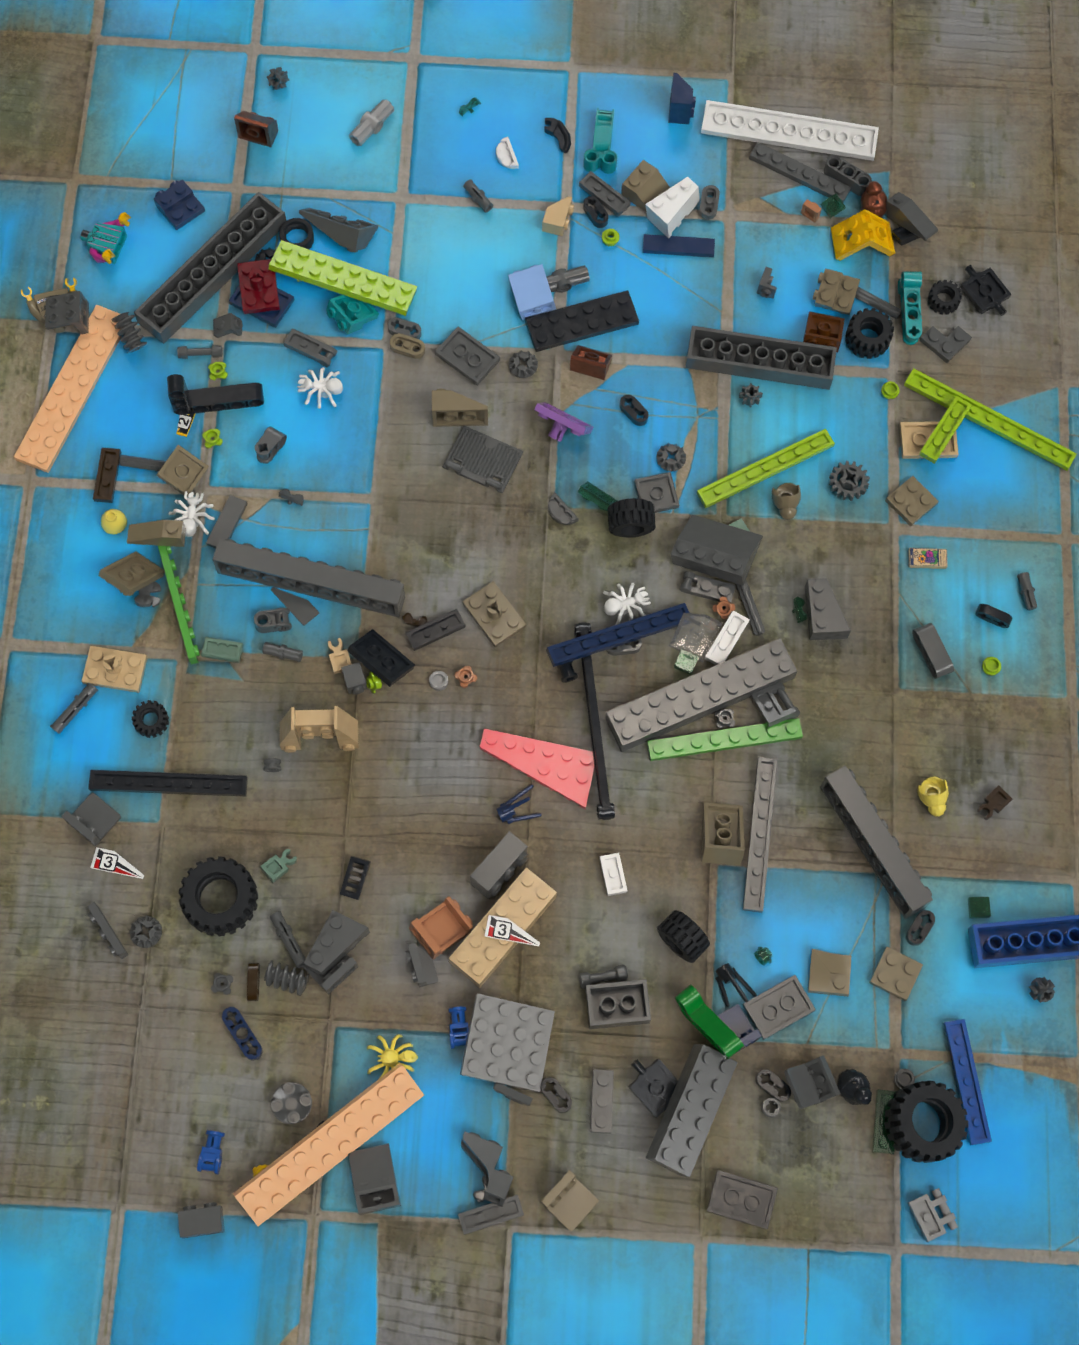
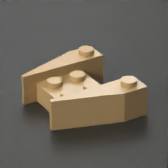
(318, 723)

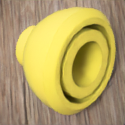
(113, 521)

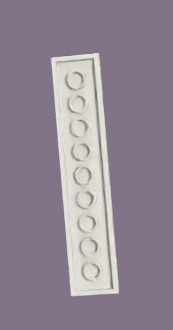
(790, 130)

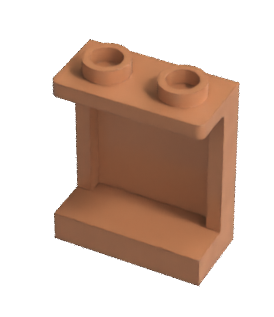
(441, 927)

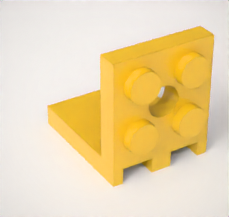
(866, 231)

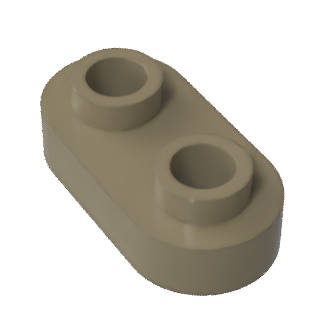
(408, 345)

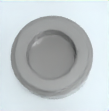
(438, 680)

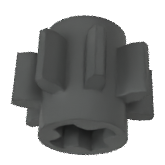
(278, 78)
(754, 392)
(1042, 989)

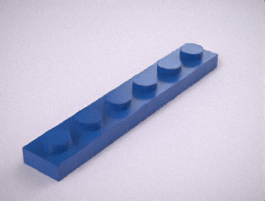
(967, 1081)

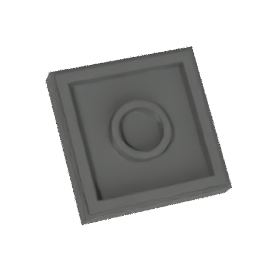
(658, 490)

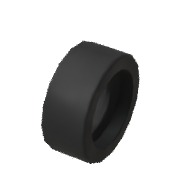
(297, 223)

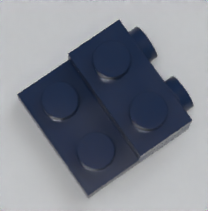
(178, 204)

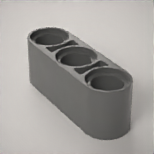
(843, 168)
(933, 650)

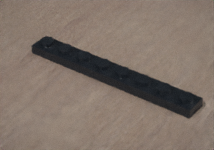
(168, 783)

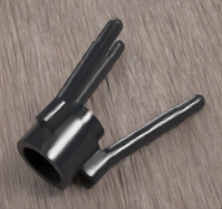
(728, 974)

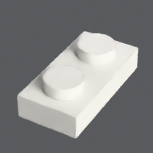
(613, 874)

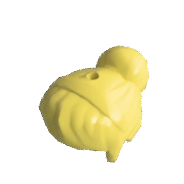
(934, 794)

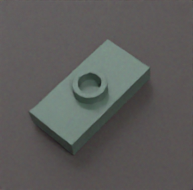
(222, 649)

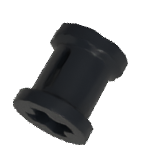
(567, 672)

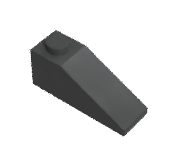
(908, 215)

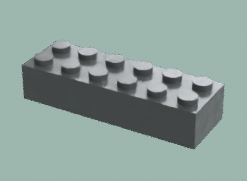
(691, 1110)

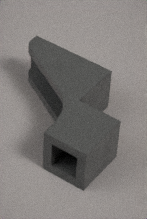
(486, 1156)

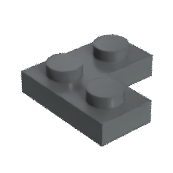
(945, 346)

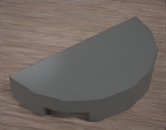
(560, 511)
(512, 1094)

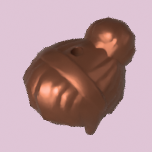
(870, 196)

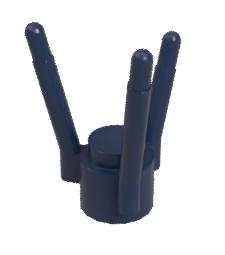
(506, 810)

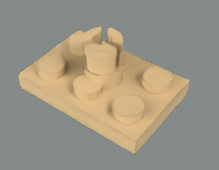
(114, 669)

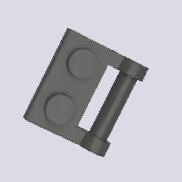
(769, 706)

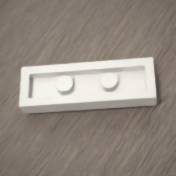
(727, 638)

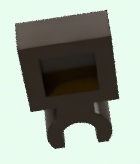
(995, 801)

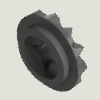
(523, 371)
(670, 464)
(154, 934)

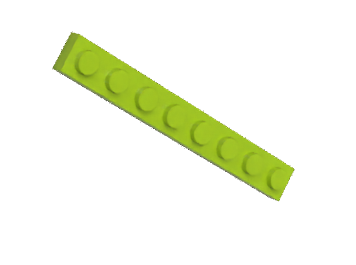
(765, 468)

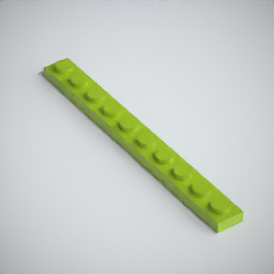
(993, 420)

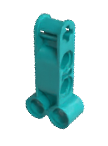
(601, 145)
(909, 287)

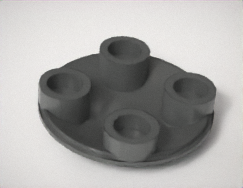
(291, 1103)

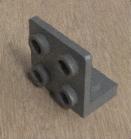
(67, 310)
(92, 819)
(336, 975)

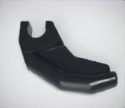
(559, 131)

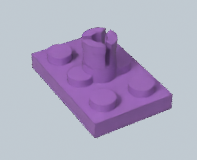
(562, 421)

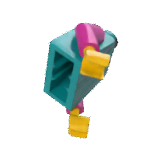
(107, 239)

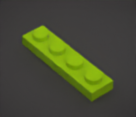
(945, 429)

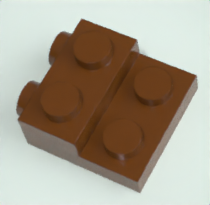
(824, 330)

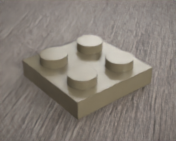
(182, 470)
(912, 501)
(896, 973)

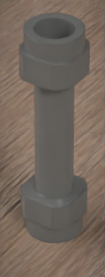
(183, 352)

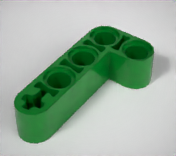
(708, 1022)

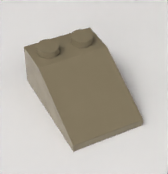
(457, 410)
(722, 834)

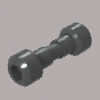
(619, 974)

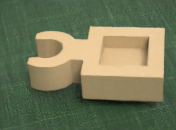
(339, 658)

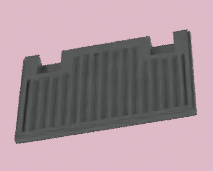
(483, 459)

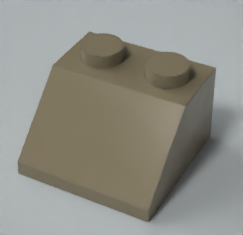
(644, 185)

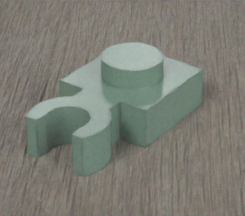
(276, 866)

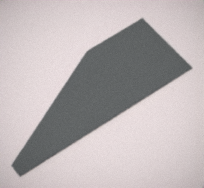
(299, 607)

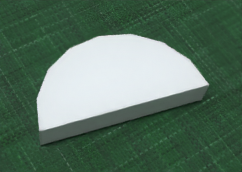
(506, 155)

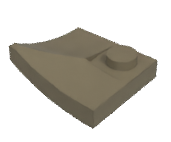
(829, 973)

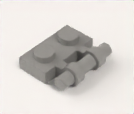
(927, 1217)

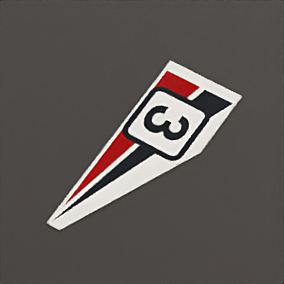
(112, 862)
(506, 930)

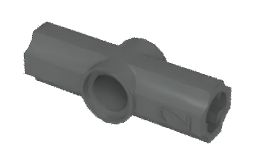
(564, 280)

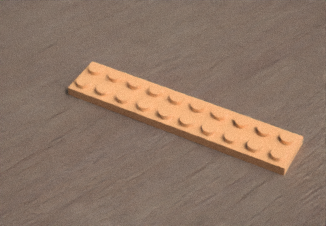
(70, 391)
(328, 1144)

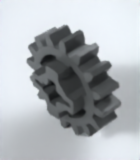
(844, 485)

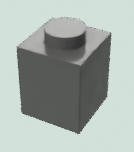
(354, 678)

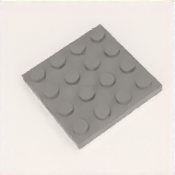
(507, 1043)

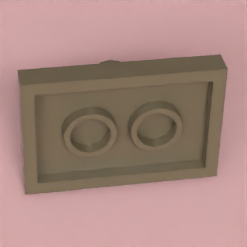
(131, 573)
(494, 614)

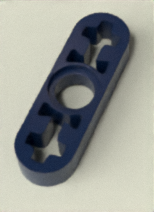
(239, 1018)

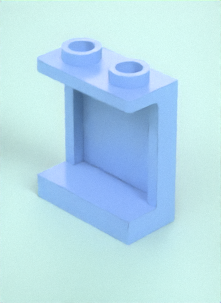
(532, 291)

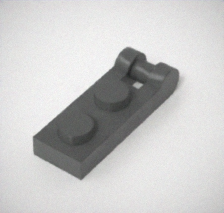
(310, 347)
(706, 587)

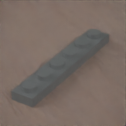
(798, 172)

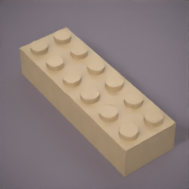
(521, 904)

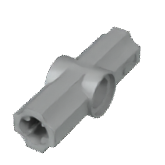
(371, 122)

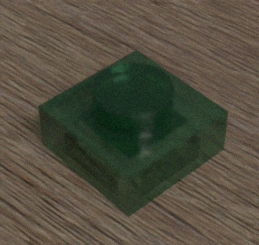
(833, 206)
(686, 662)
(979, 907)

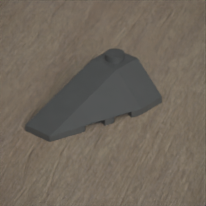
(349, 234)

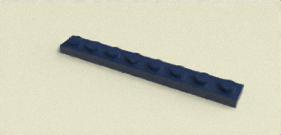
(616, 635)

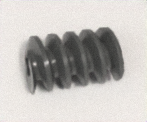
(128, 332)
(286, 978)

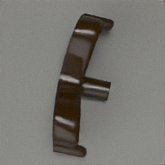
(408, 619)

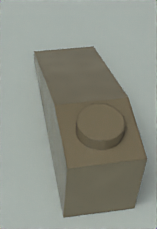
(158, 533)

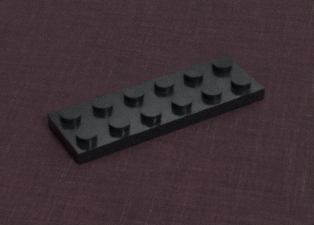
(582, 321)

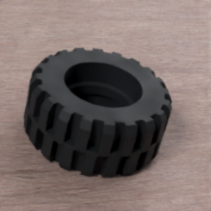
(203, 875)
(949, 1113)

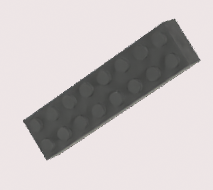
(761, 357)
(876, 842)

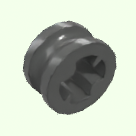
(272, 765)
(766, 1103)

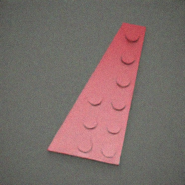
(550, 764)

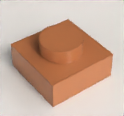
(811, 210)

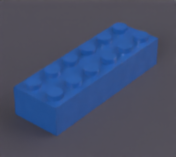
(1024, 941)

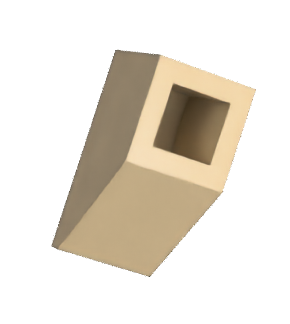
(557, 215)

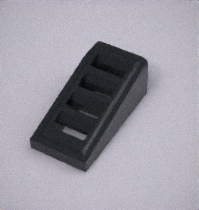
(350, 868)

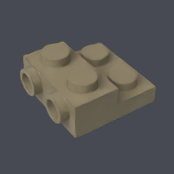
(836, 291)

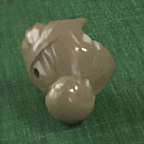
(787, 499)

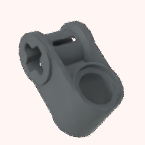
(269, 444)
(274, 620)

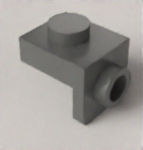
(227, 324)

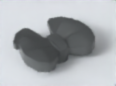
(144, 598)

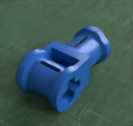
(458, 1029)
(211, 1153)

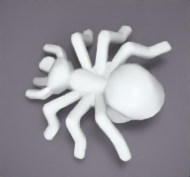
(325, 386)
(190, 516)
(621, 604)

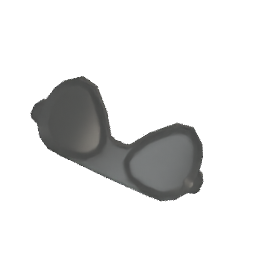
(297, 498)
(478, 1195)

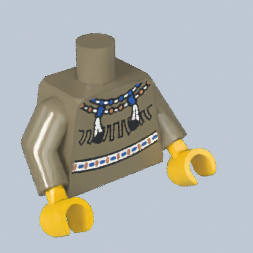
(38, 304)

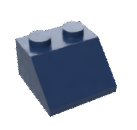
(681, 101)

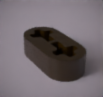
(253, 981)

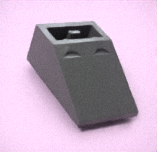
(374, 1179)

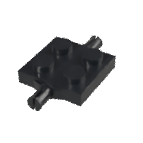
(985, 290)
(653, 1086)

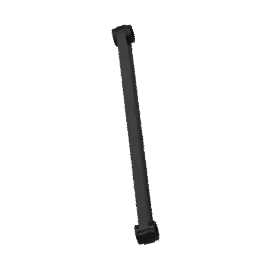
(605, 809)

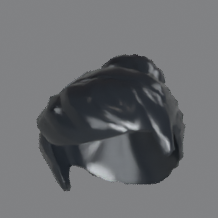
(854, 1093)

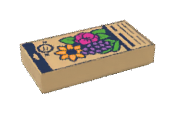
(927, 558)

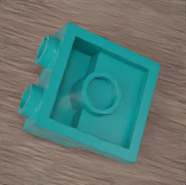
(350, 313)

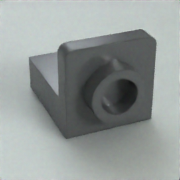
(765, 288)

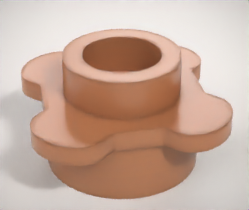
(723, 612)
(465, 681)

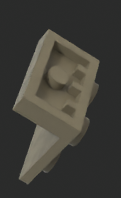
(569, 1201)

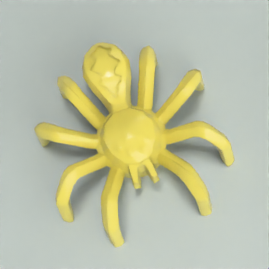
(391, 1057)

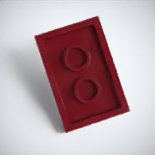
(258, 287)

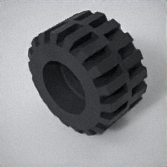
(869, 320)
(631, 518)
(683, 936)

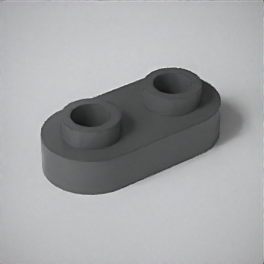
(708, 203)

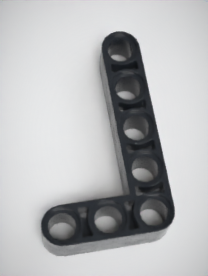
(213, 398)

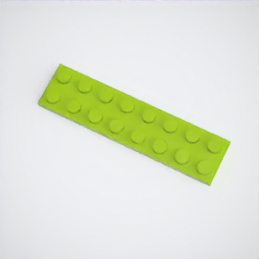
(343, 277)

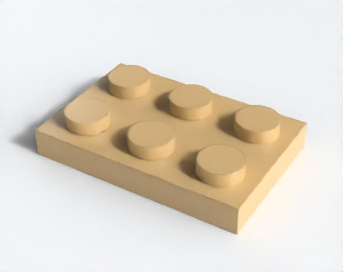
(915, 435)

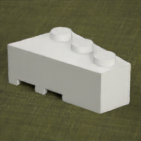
(673, 205)

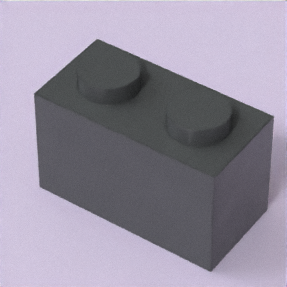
(201, 1221)

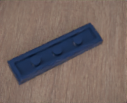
(678, 245)

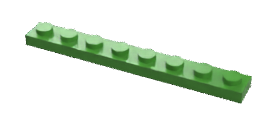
(178, 601)
(724, 739)

